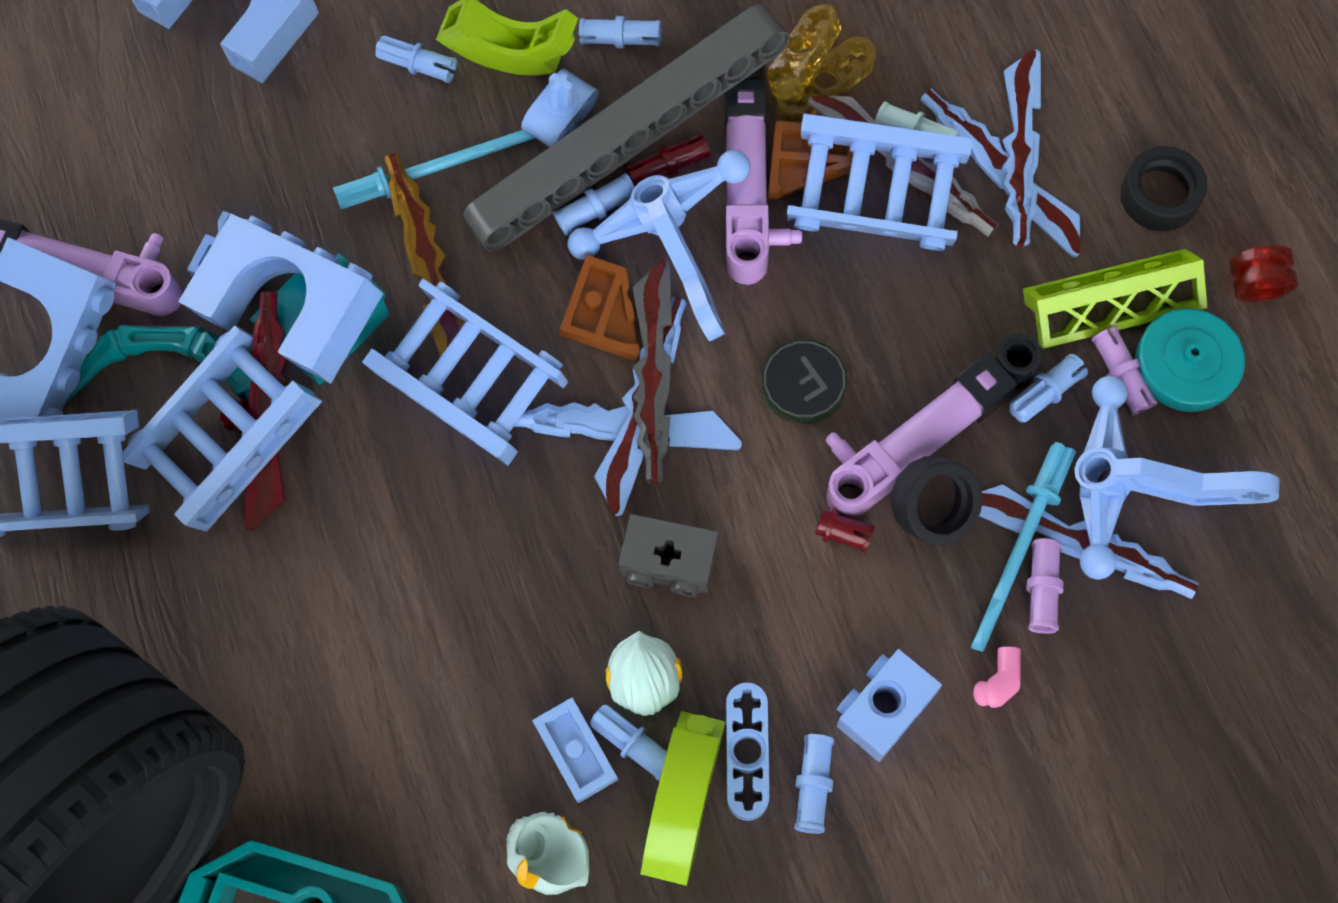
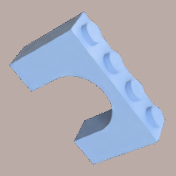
(259, 36)
(249, 256)
(75, 307)

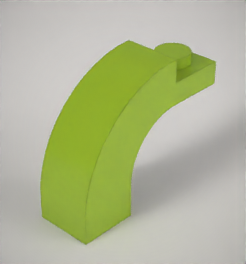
(506, 43)
(682, 798)

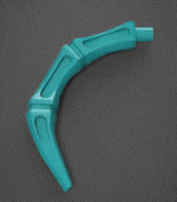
(138, 339)

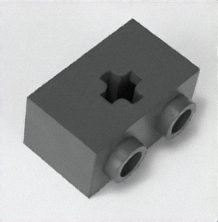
(651, 539)

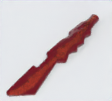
(266, 489)

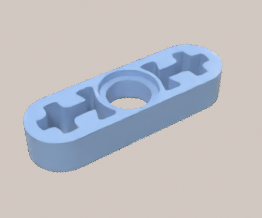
(759, 716)

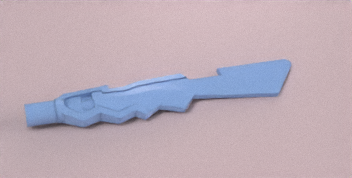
(685, 429)

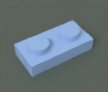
(575, 750)

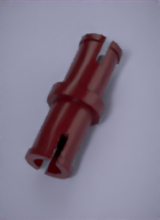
(669, 159)

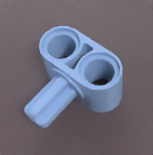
(559, 108)

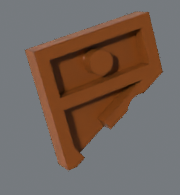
(792, 159)
(602, 310)

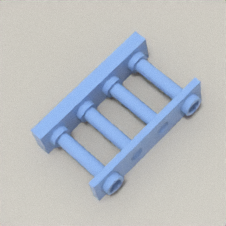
(905, 148)
(462, 411)
(66, 434)
(259, 439)

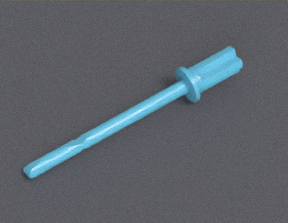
(378, 184)
(1044, 492)

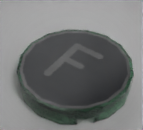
(804, 381)

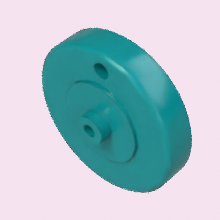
(1190, 359)

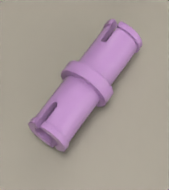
(1125, 368)
(1044, 586)

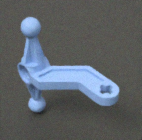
(659, 208)
(1105, 499)

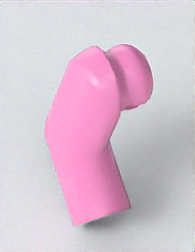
(1004, 683)

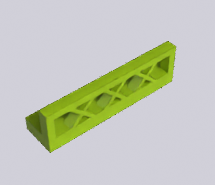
(1114, 282)

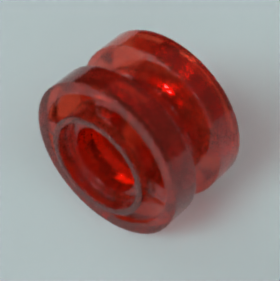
(1263, 273)

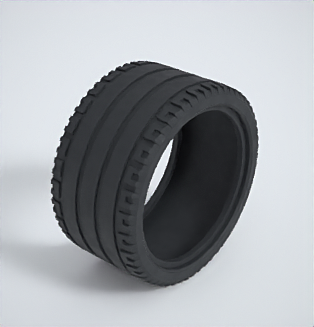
(103, 768)

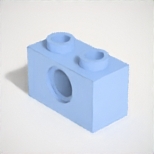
(909, 686)

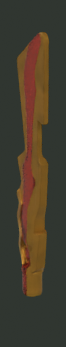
(422, 251)

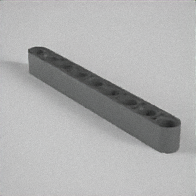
(625, 128)

